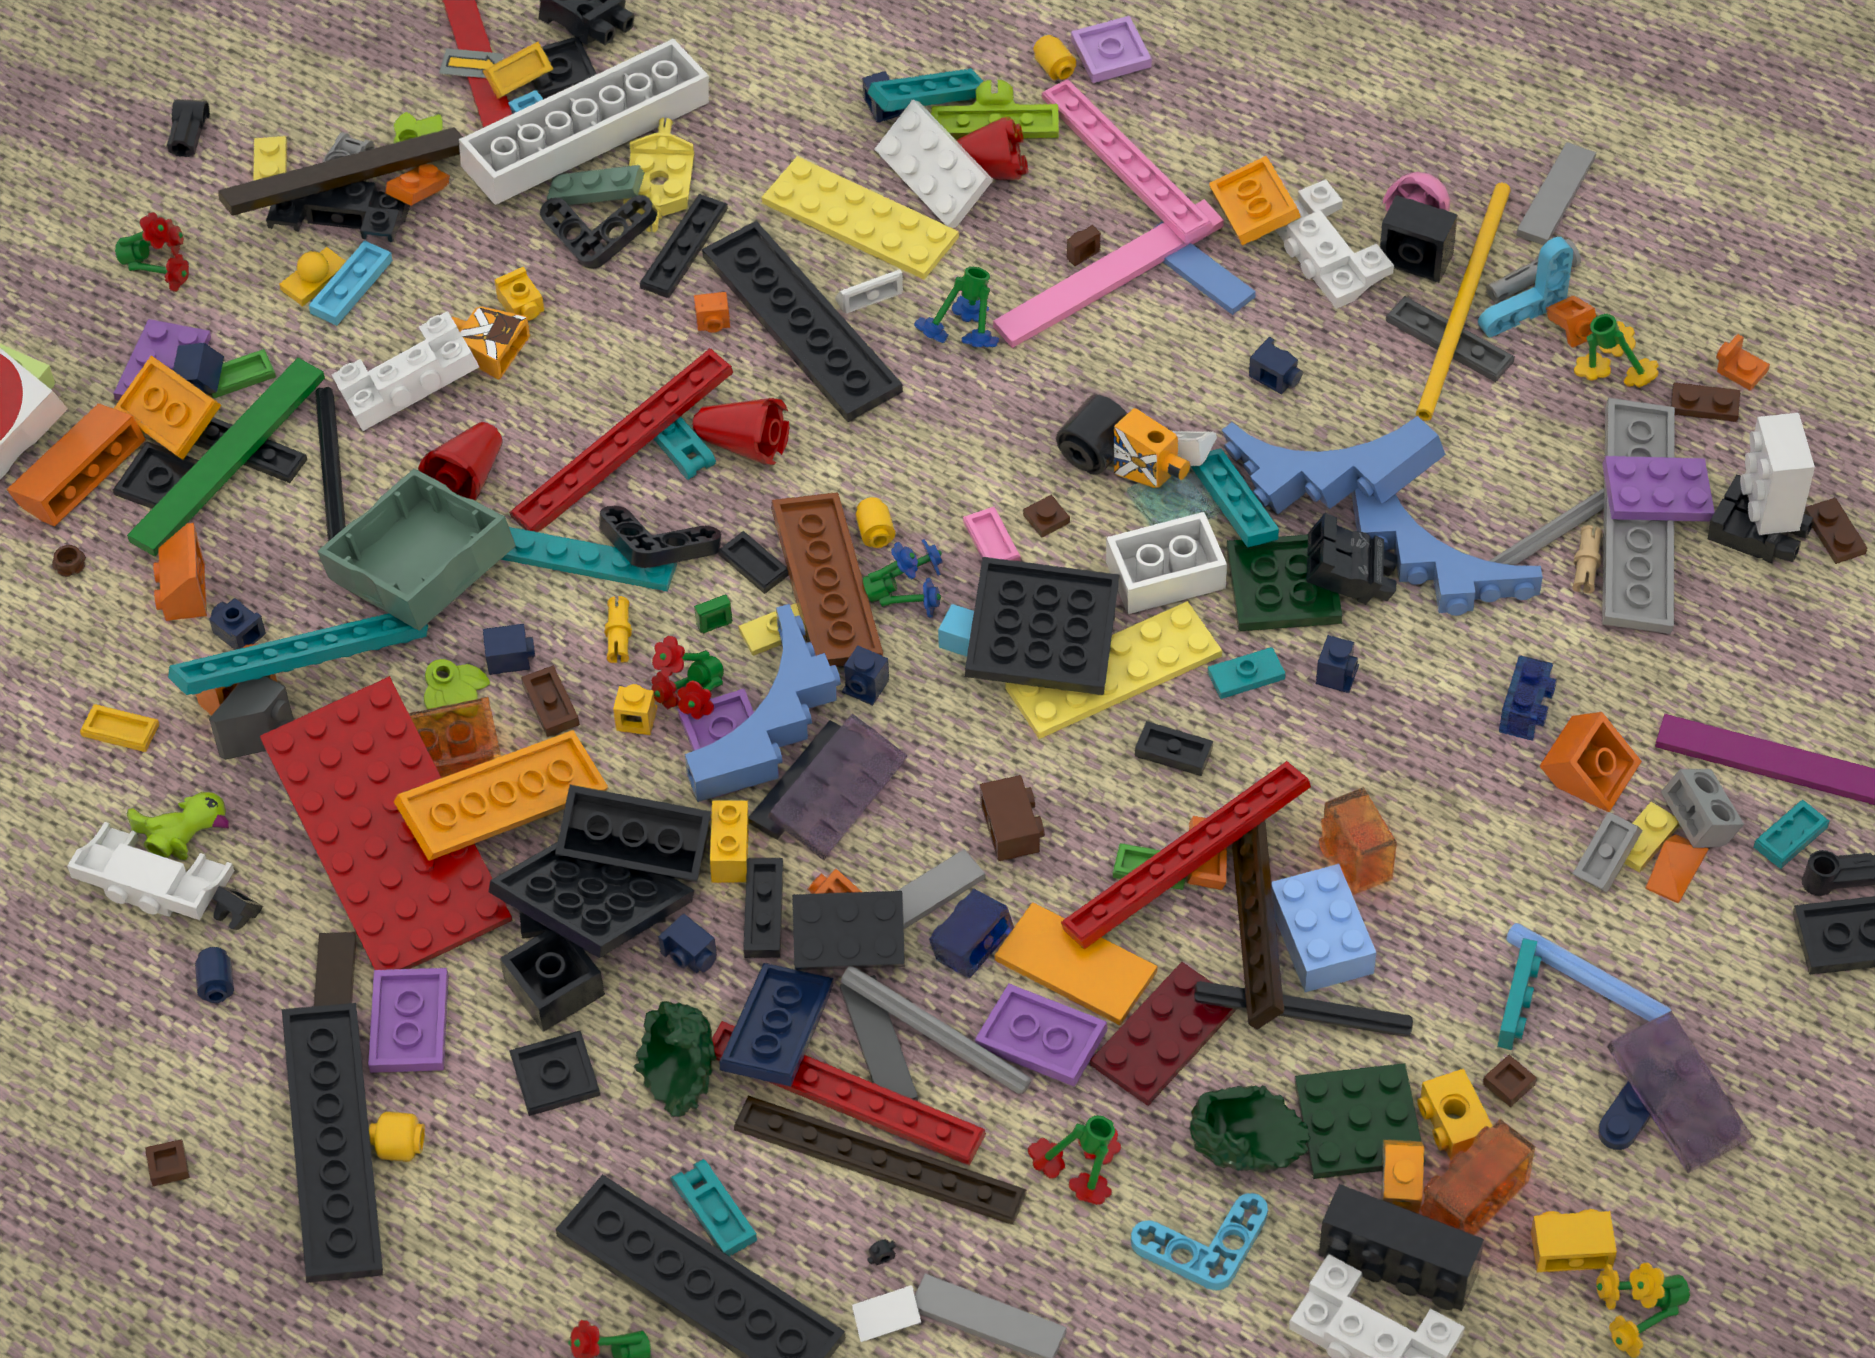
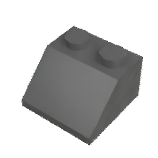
(248, 713)

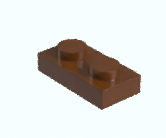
(1705, 402)
(1836, 530)
(550, 701)

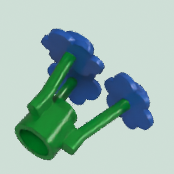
(882, 582)

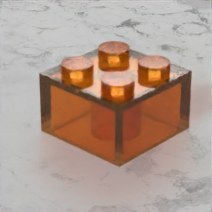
(1358, 840)

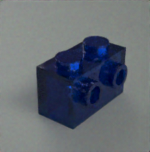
(1526, 698)
(971, 933)

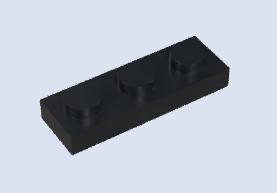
(763, 908)

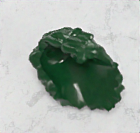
(676, 1056)
(1247, 1129)

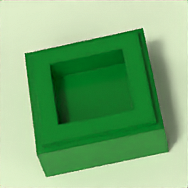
(713, 614)

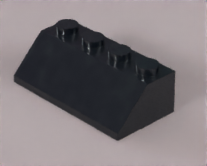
(633, 833)

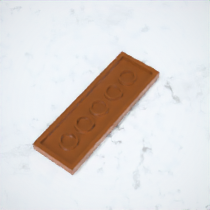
(825, 576)

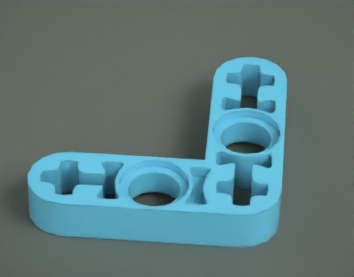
(1550, 287)
(1203, 1256)

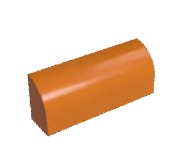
(77, 464)

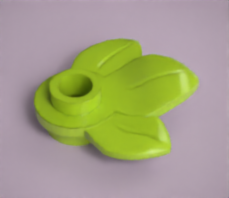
(407, 126)
(456, 688)

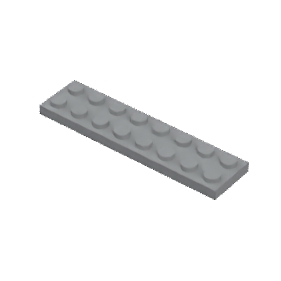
(1638, 552)

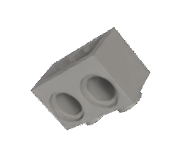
(1702, 808)

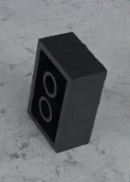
(848, 930)

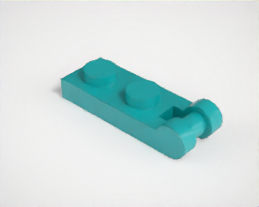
(678, 442)
(714, 1208)

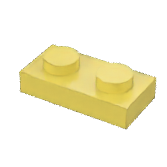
(269, 156)
(1657, 827)

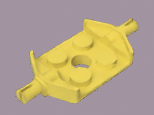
(665, 157)

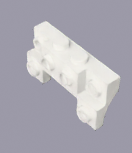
(1325, 254)
(408, 376)
(147, 878)
(1357, 1331)

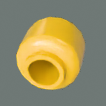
(397, 1136)

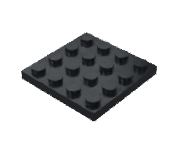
(1042, 626)
(588, 900)

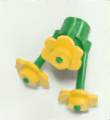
(1615, 339)
(1652, 1290)

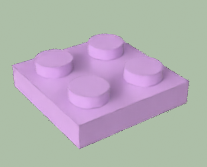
(1111, 49)

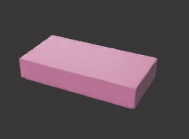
(990, 535)

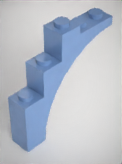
(1329, 476)
(1422, 557)
(752, 750)

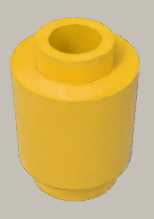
(1054, 57)
(874, 523)

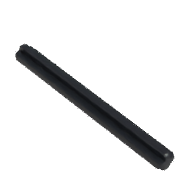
(330, 461)
(1311, 1010)

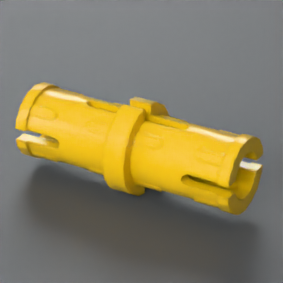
(618, 629)

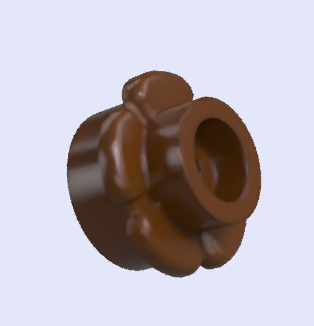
(65, 554)

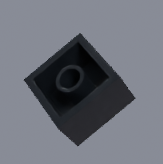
(1418, 238)
(552, 978)

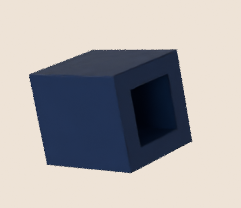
(199, 366)
(507, 649)

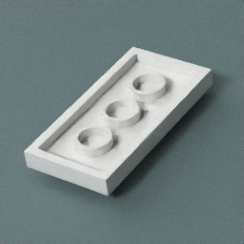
(933, 164)

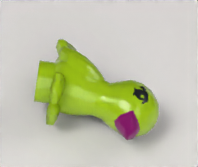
(172, 831)

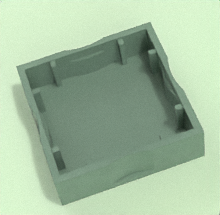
(416, 549)

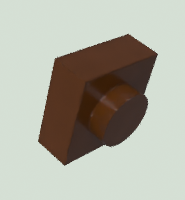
(1083, 245)
(1046, 516)
(1509, 1080)
(167, 1162)

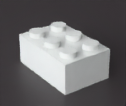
(1777, 473)
(1166, 562)

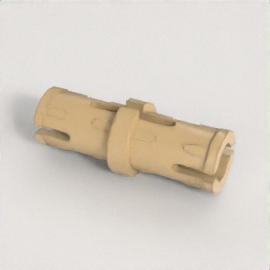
(1587, 559)

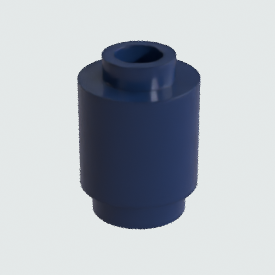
(214, 975)

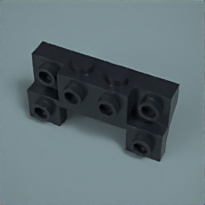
(347, 206)

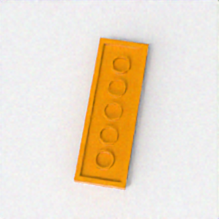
(497, 794)

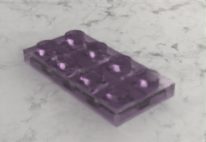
(837, 786)
(1679, 1091)

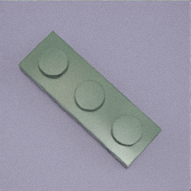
(597, 185)

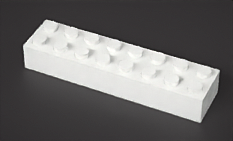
(583, 121)

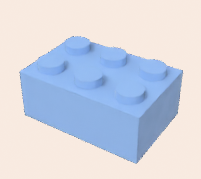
(1322, 928)

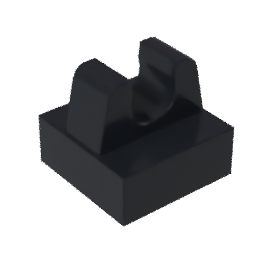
(238, 904)

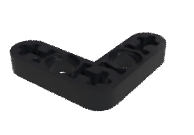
(591, 239)
(660, 549)

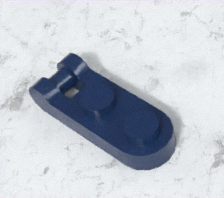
(1623, 1120)

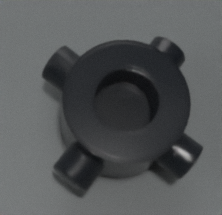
(881, 1252)

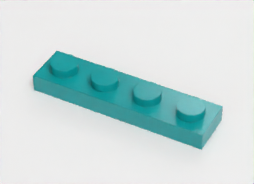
(926, 89)
(1236, 499)

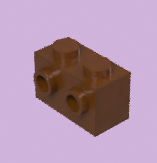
(1010, 817)

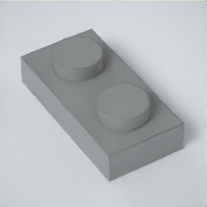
(1607, 852)

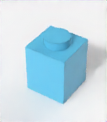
(956, 630)

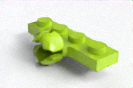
(1035, 119)

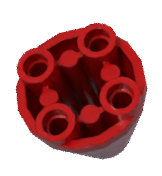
(997, 149)

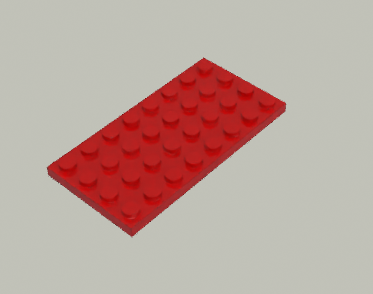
(342, 779)

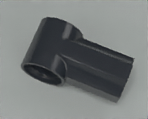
(187, 122)
(1830, 872)

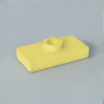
(762, 632)

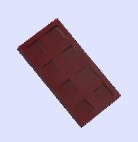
(1160, 1036)

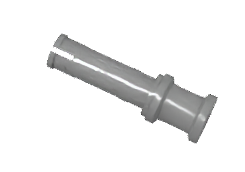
(1521, 278)

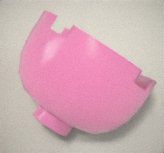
(1421, 188)

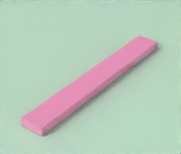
(1128, 162)
(1095, 281)

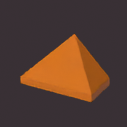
(1675, 868)

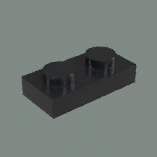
(1173, 748)

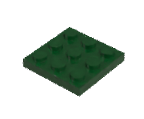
(1273, 588)
(1352, 1116)

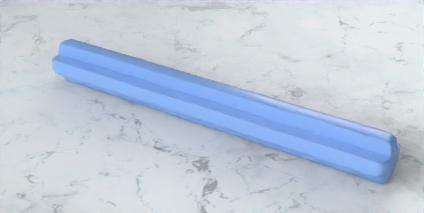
(1589, 974)

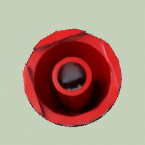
(745, 428)
(464, 460)

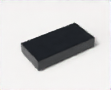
(753, 562)

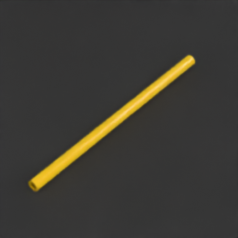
(1463, 302)

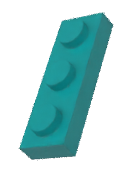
(1519, 995)

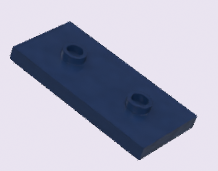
(776, 1024)

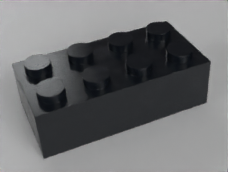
(1401, 1248)

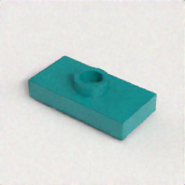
(1246, 673)
(1791, 834)

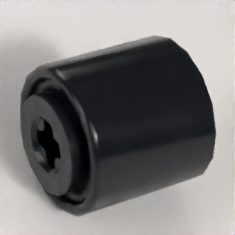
(1089, 434)

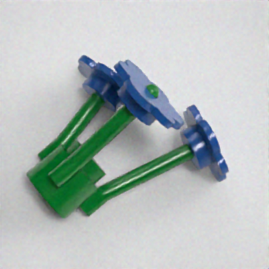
(969, 306)

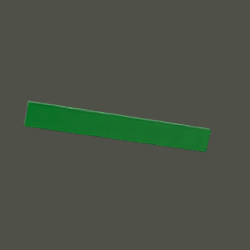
(226, 456)

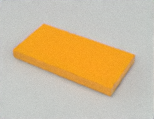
(1095, 977)

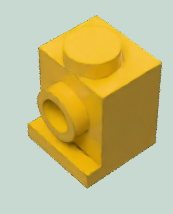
(519, 294)
(636, 702)

